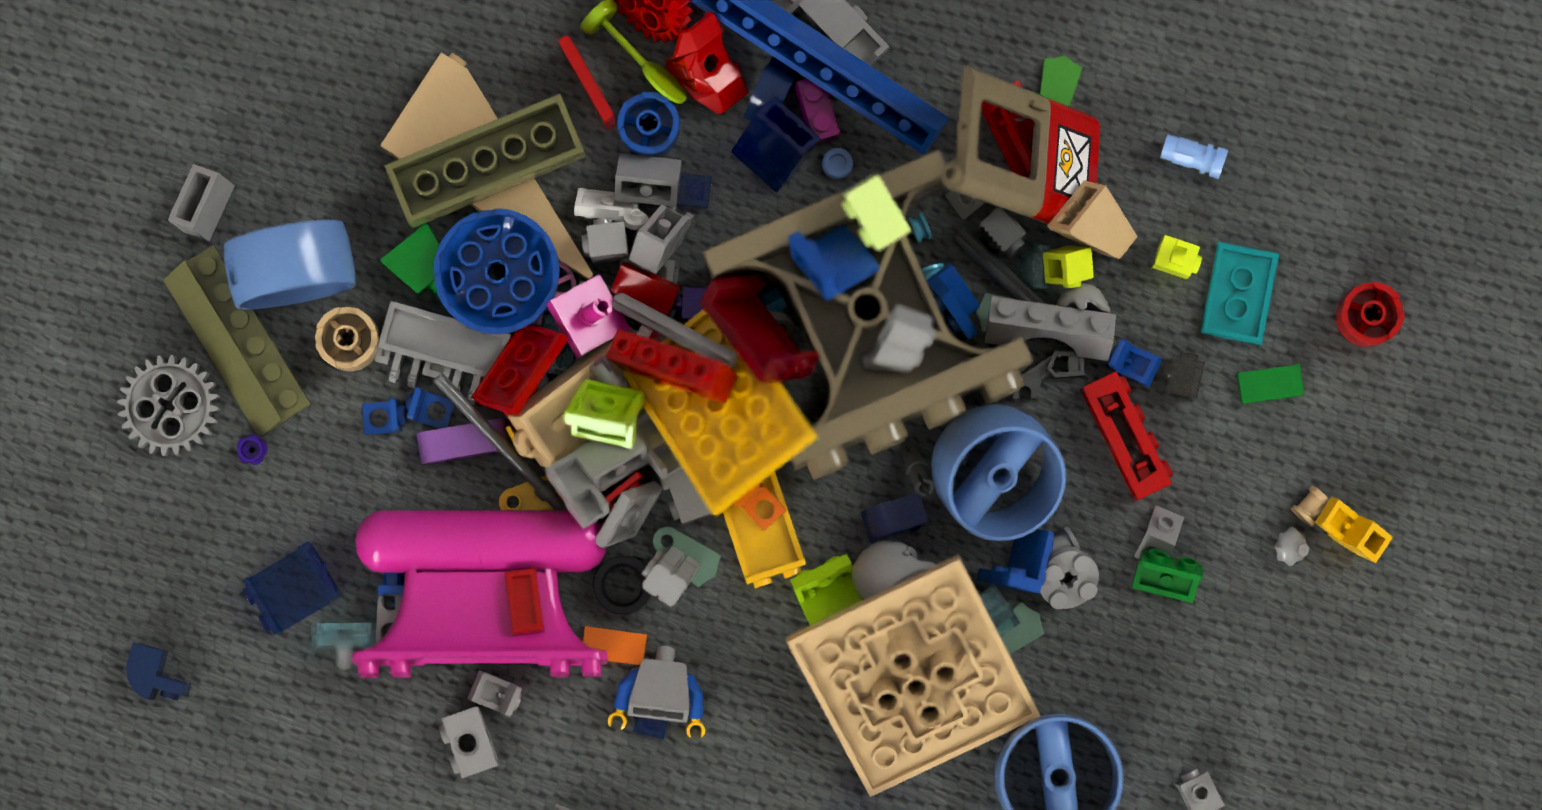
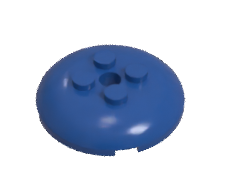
(491, 240)

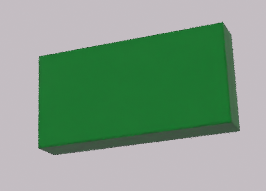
(1270, 384)

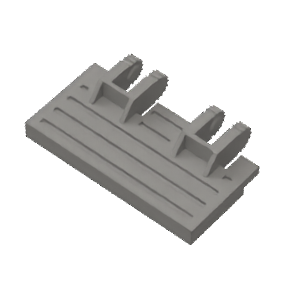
(440, 343)

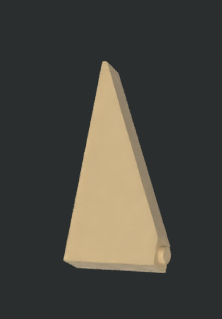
(452, 104)

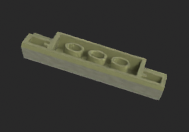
(236, 343)

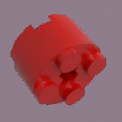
(1386, 308)

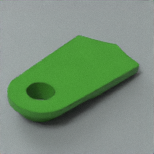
(1059, 79)

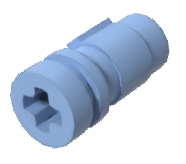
(1194, 155)

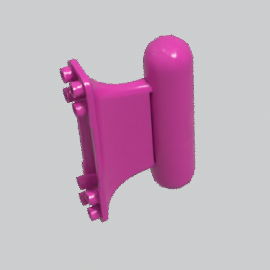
(457, 591)

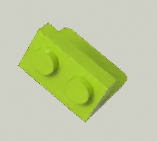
(825, 589)

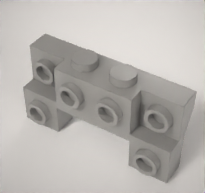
(840, 24)
(600, 465)

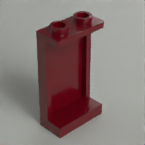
(754, 331)

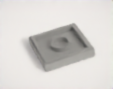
(628, 514)

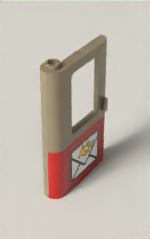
(1061, 157)

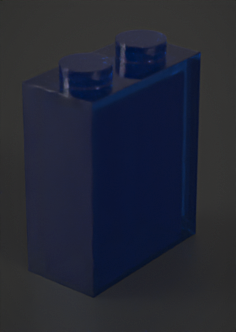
(775, 144)

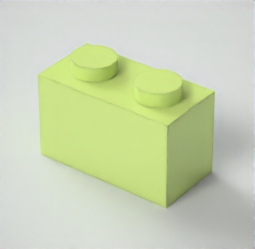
(875, 212)

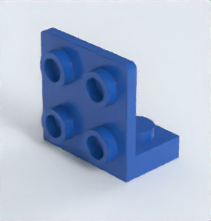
(833, 260)
(1025, 565)

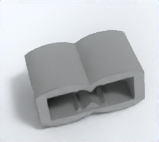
(903, 340)

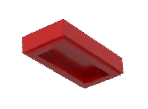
(645, 287)
(524, 601)

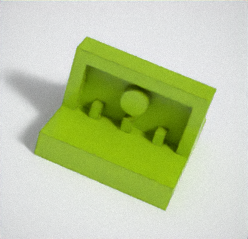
(605, 413)

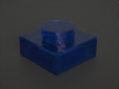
(694, 190)
(651, 727)

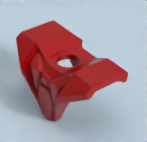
(713, 89)

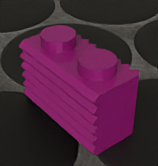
(817, 110)

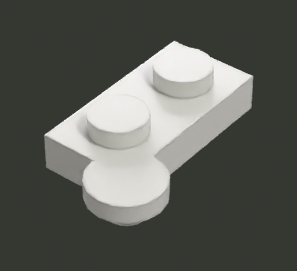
(601, 204)

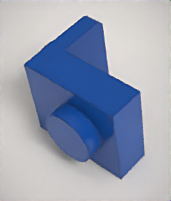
(1134, 363)

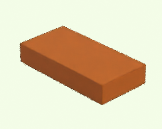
(619, 645)

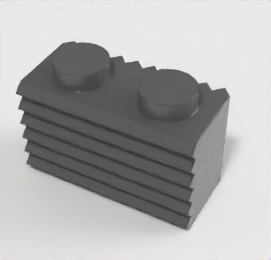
(1002, 233)

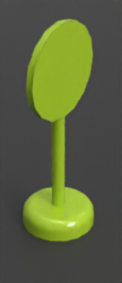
(655, 74)

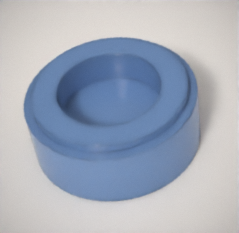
(837, 163)

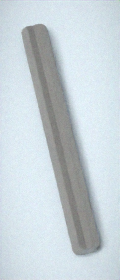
(673, 330)

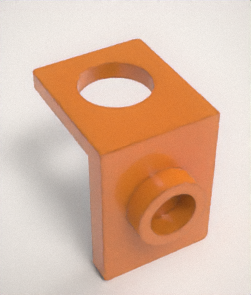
(753, 497)

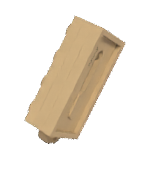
(541, 420)

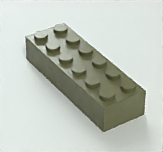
(485, 161)

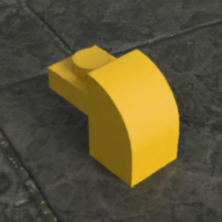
(1353, 531)

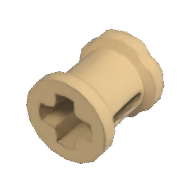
(1310, 506)

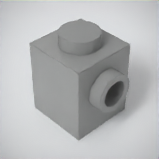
(1199, 791)

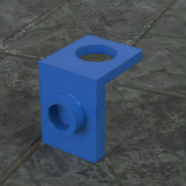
(417, 408)
(395, 413)

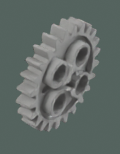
(145, 389)

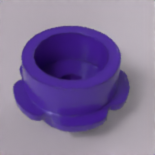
(252, 441)

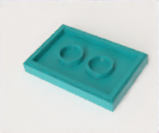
(1239, 293)

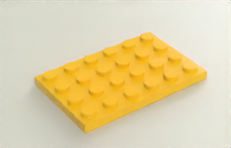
(728, 444)

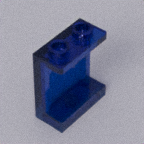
(291, 589)

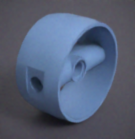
(289, 264)
(981, 489)
(1055, 753)

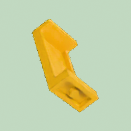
(767, 551)

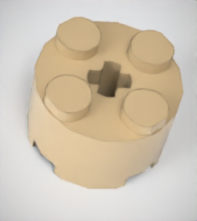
(330, 340)

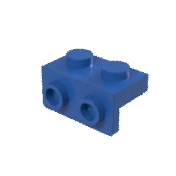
(954, 298)

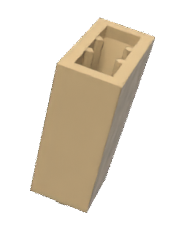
(1094, 221)

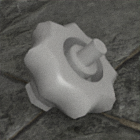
(1291, 546)

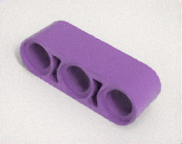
(457, 442)

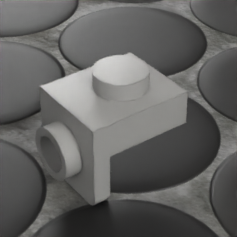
(495, 693)

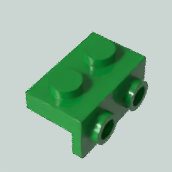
(1167, 575)

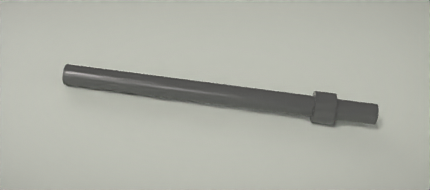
(543, 489)

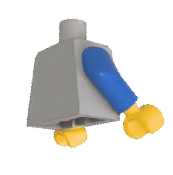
(661, 692)

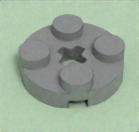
(1080, 588)

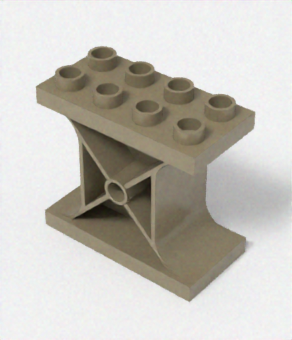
(861, 401)

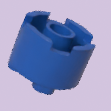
(638, 111)

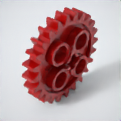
(657, 17)

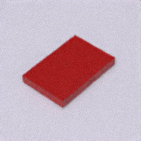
(587, 82)
(519, 368)

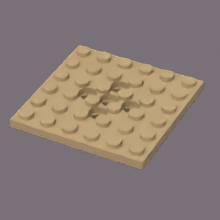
(938, 624)

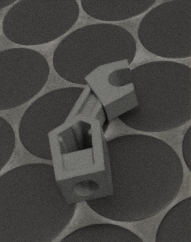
(1032, 378)

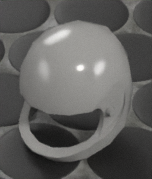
(884, 566)

